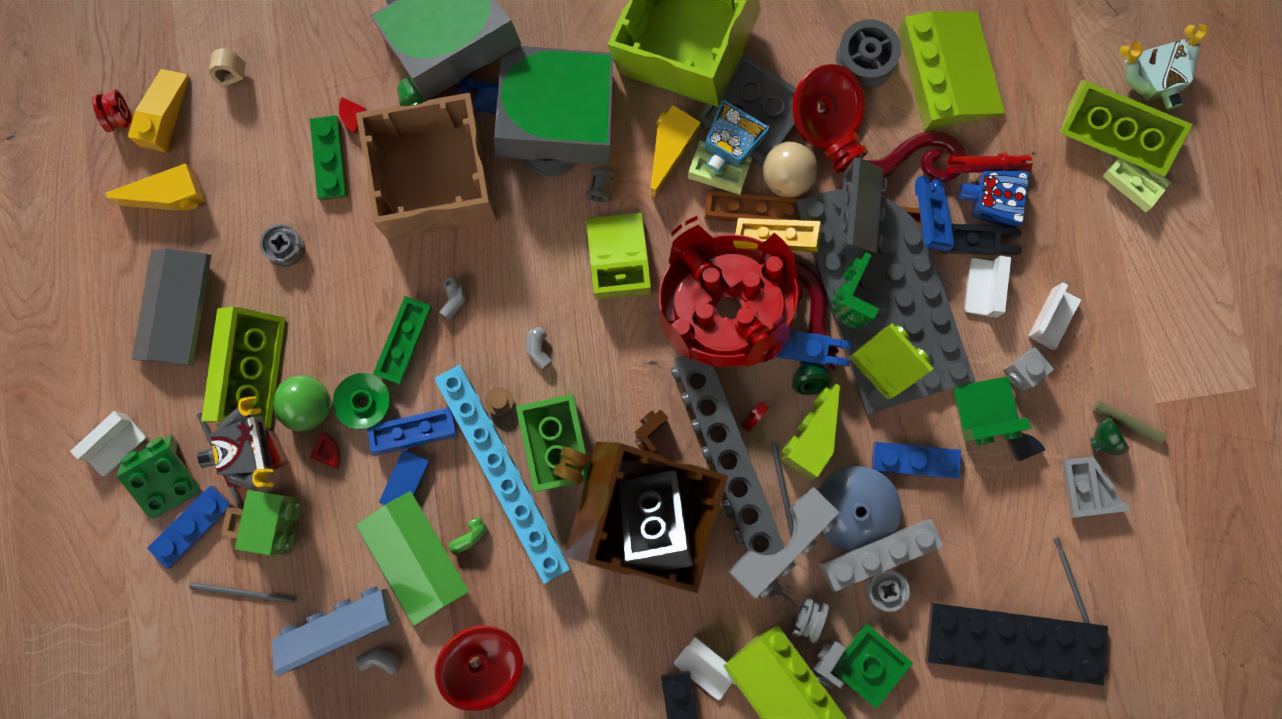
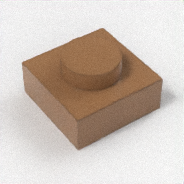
(232, 522)

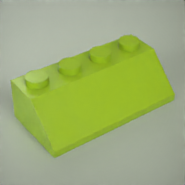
(1124, 127)
(243, 363)
(779, 680)

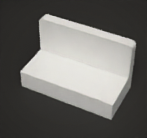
(987, 286)
(1054, 317)
(109, 443)
(705, 667)

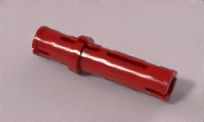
(980, 164)

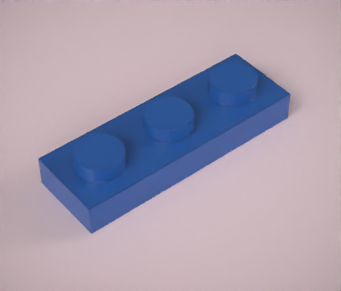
(412, 431)
(916, 460)
(190, 527)

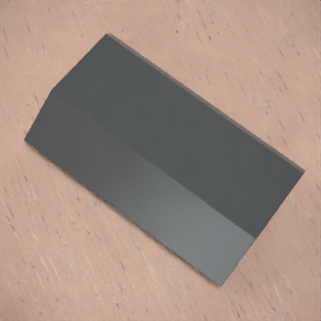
(171, 307)

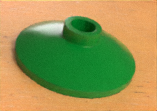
(352, 391)

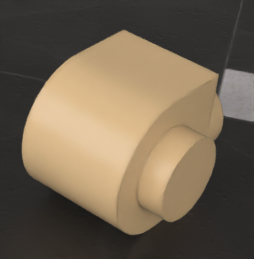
(226, 67)

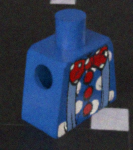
(998, 197)

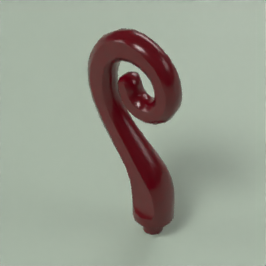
(909, 146)
(817, 317)

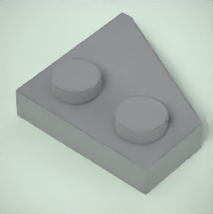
(1089, 489)

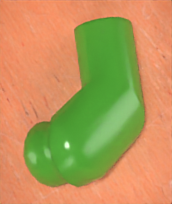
(469, 540)

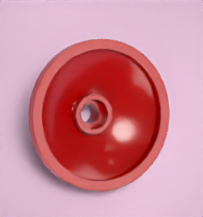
(840, 105)
(483, 682)

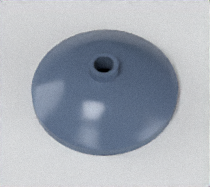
(855, 488)

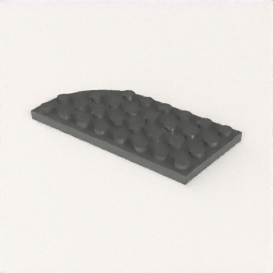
(905, 289)

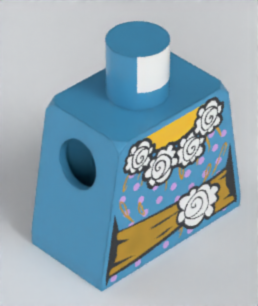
(733, 137)

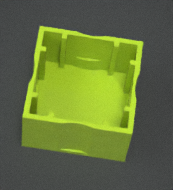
(683, 44)

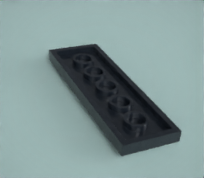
(1016, 644)

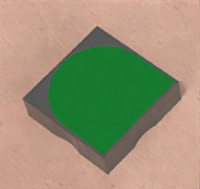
(445, 39)
(554, 105)

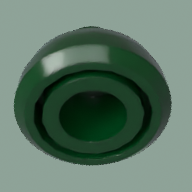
(810, 379)
(1109, 438)

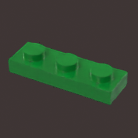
(328, 157)
(402, 340)

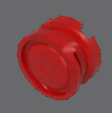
(111, 110)
(844, 152)

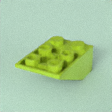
(618, 256)
(891, 361)
(816, 441)

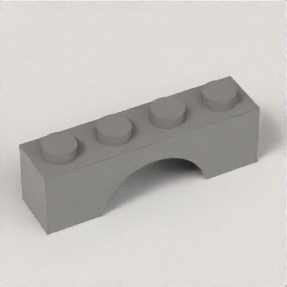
(810, 517)
(881, 555)

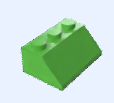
(545, 430)

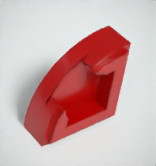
(348, 112)
(754, 416)
(326, 451)

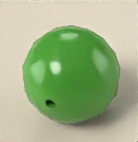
(301, 403)

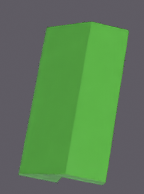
(411, 558)

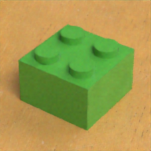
(267, 523)

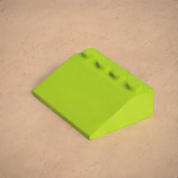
(949, 68)

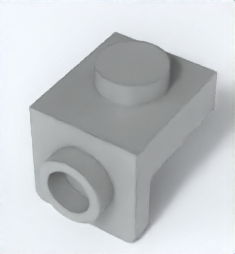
(828, 657)

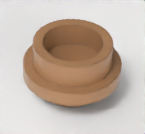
(499, 401)

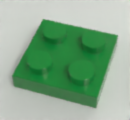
(871, 665)

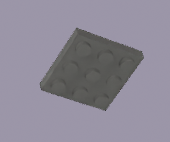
(762, 97)

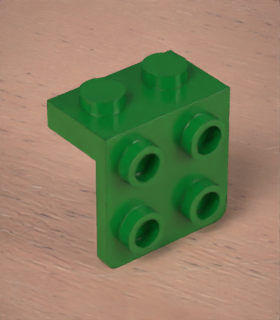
(851, 309)
(988, 411)
(157, 477)

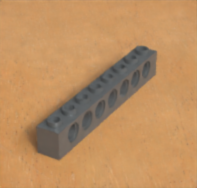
(733, 446)

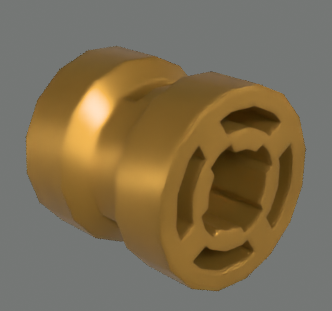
(575, 459)

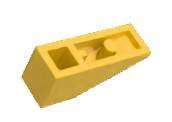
(158, 111)
(674, 136)
(168, 190)

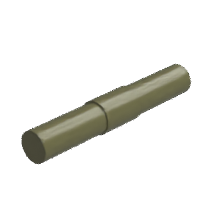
(1129, 422)

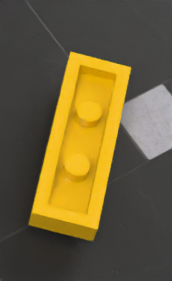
(796, 233)

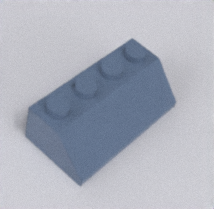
(333, 631)

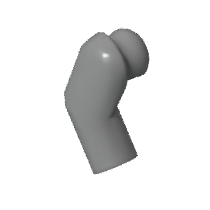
(455, 295)
(534, 347)
(380, 657)

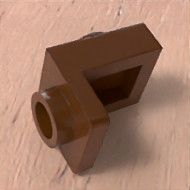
(650, 424)

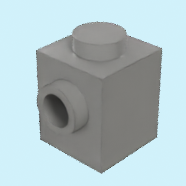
(1028, 369)

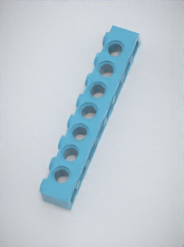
(502, 474)

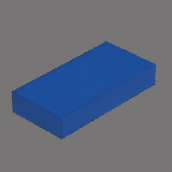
(405, 477)

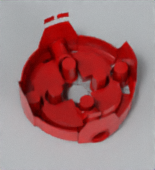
(758, 278)

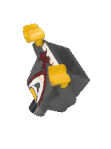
(240, 448)

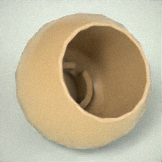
(790, 169)

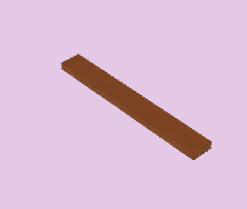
(731, 206)

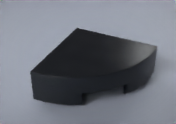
(1025, 447)

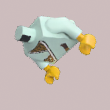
(1165, 68)

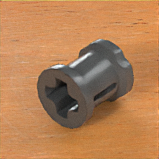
(600, 184)

